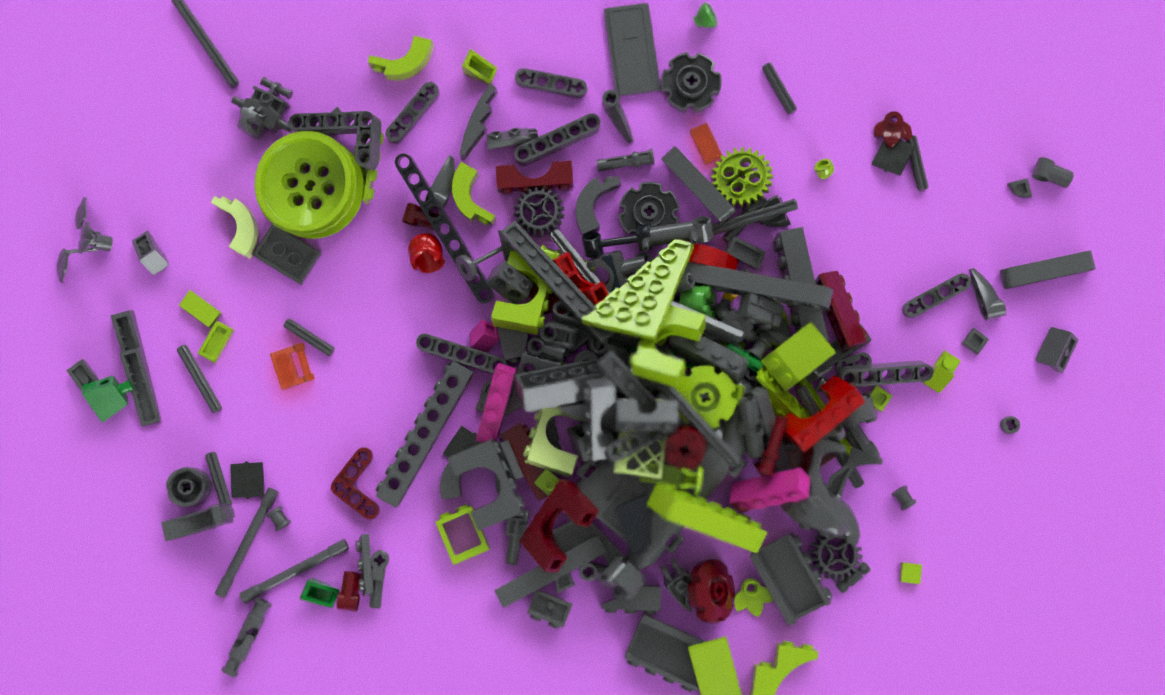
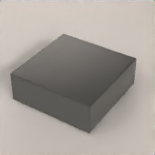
(975, 341)

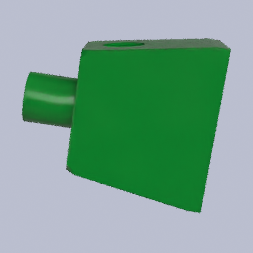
(107, 396)

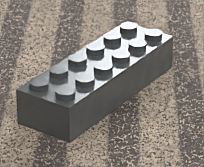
(796, 266)

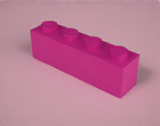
(496, 403)
(770, 490)

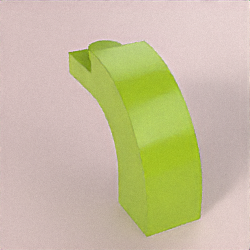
(407, 66)
(461, 188)

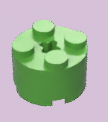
(699, 299)

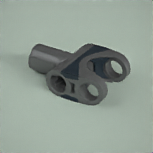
(617, 267)

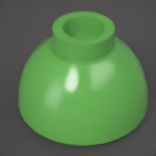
(706, 16)

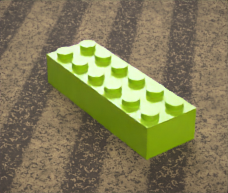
(707, 517)

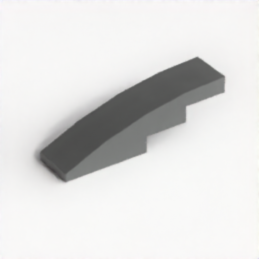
(475, 129)

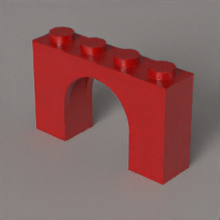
(842, 402)

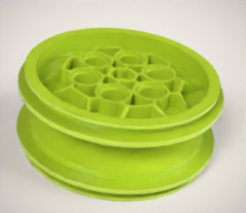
(286, 162)

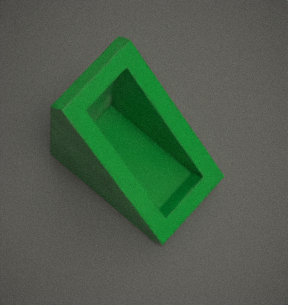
(319, 593)

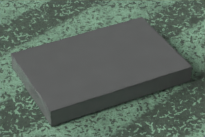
(287, 254)

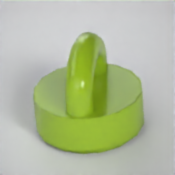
(824, 168)

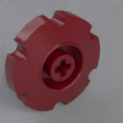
(711, 591)

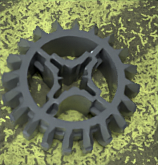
(524, 203)
(849, 565)

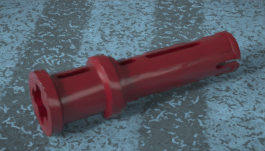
(771, 455)

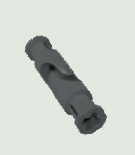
(245, 639)

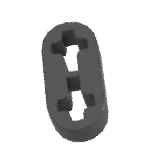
(852, 359)

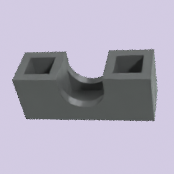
(630, 418)

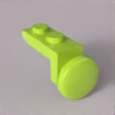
(676, 477)

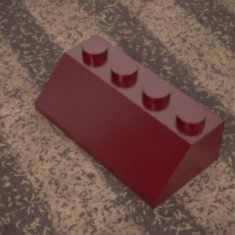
(841, 314)

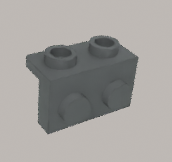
(549, 608)

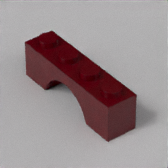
(511, 180)

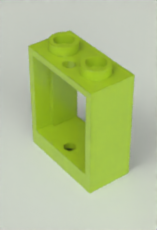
(466, 554)

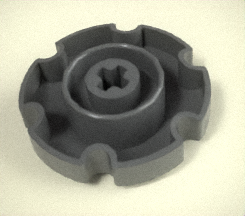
(677, 85)
(651, 197)

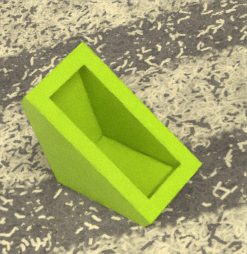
(478, 67)

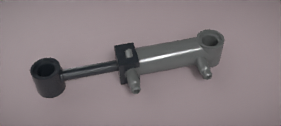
(695, 231)

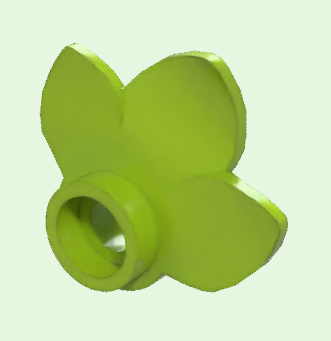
(754, 599)

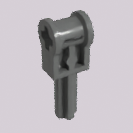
(515, 530)
(378, 577)

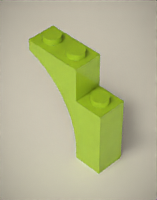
(787, 657)

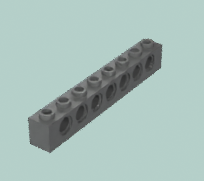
(395, 496)

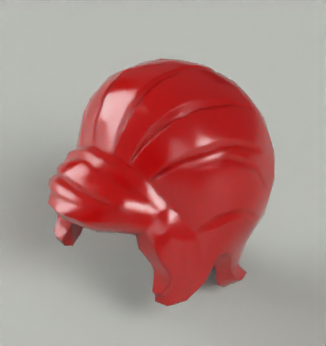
(426, 253)

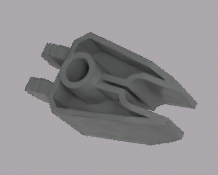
(677, 583)

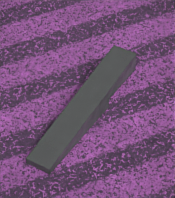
(136, 366)

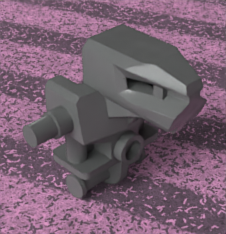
(263, 109)

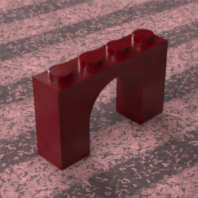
(539, 535)

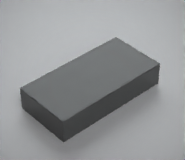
(745, 252)

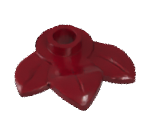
(893, 131)

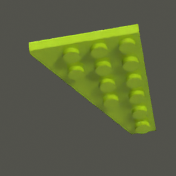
(645, 299)

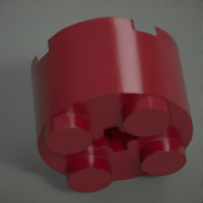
(689, 457)

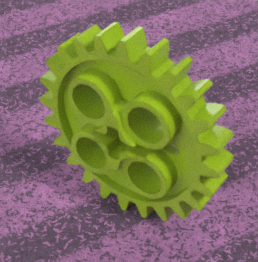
(733, 163)

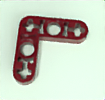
(350, 481)

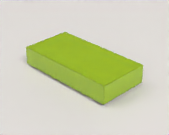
(200, 309)
(215, 341)

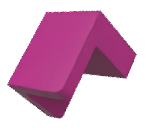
(484, 336)

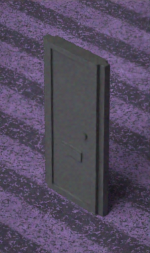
(632, 49)

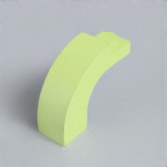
(247, 227)

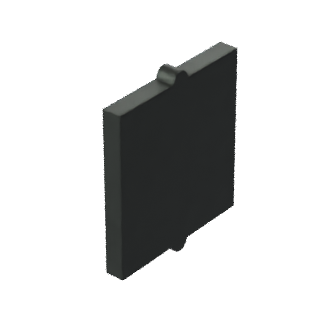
(893, 158)
(462, 440)
(247, 480)

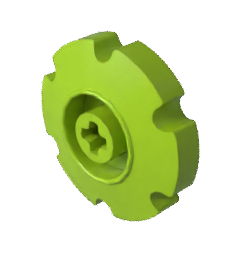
(719, 390)

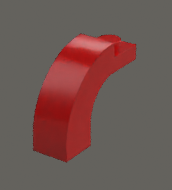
(712, 256)
(593, 291)

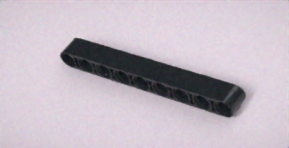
(436, 223)

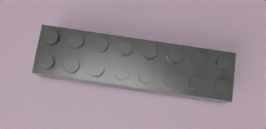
(565, 383)

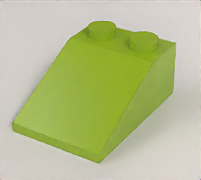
(798, 356)

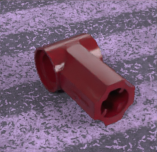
(415, 216)
(348, 597)

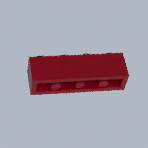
(519, 438)

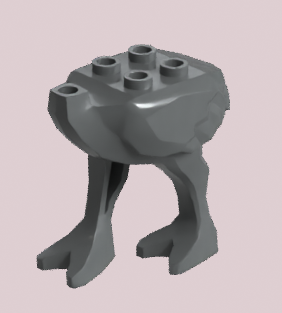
(824, 507)

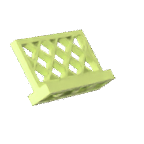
(621, 465)

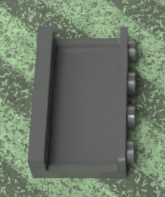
(791, 577)
(663, 651)

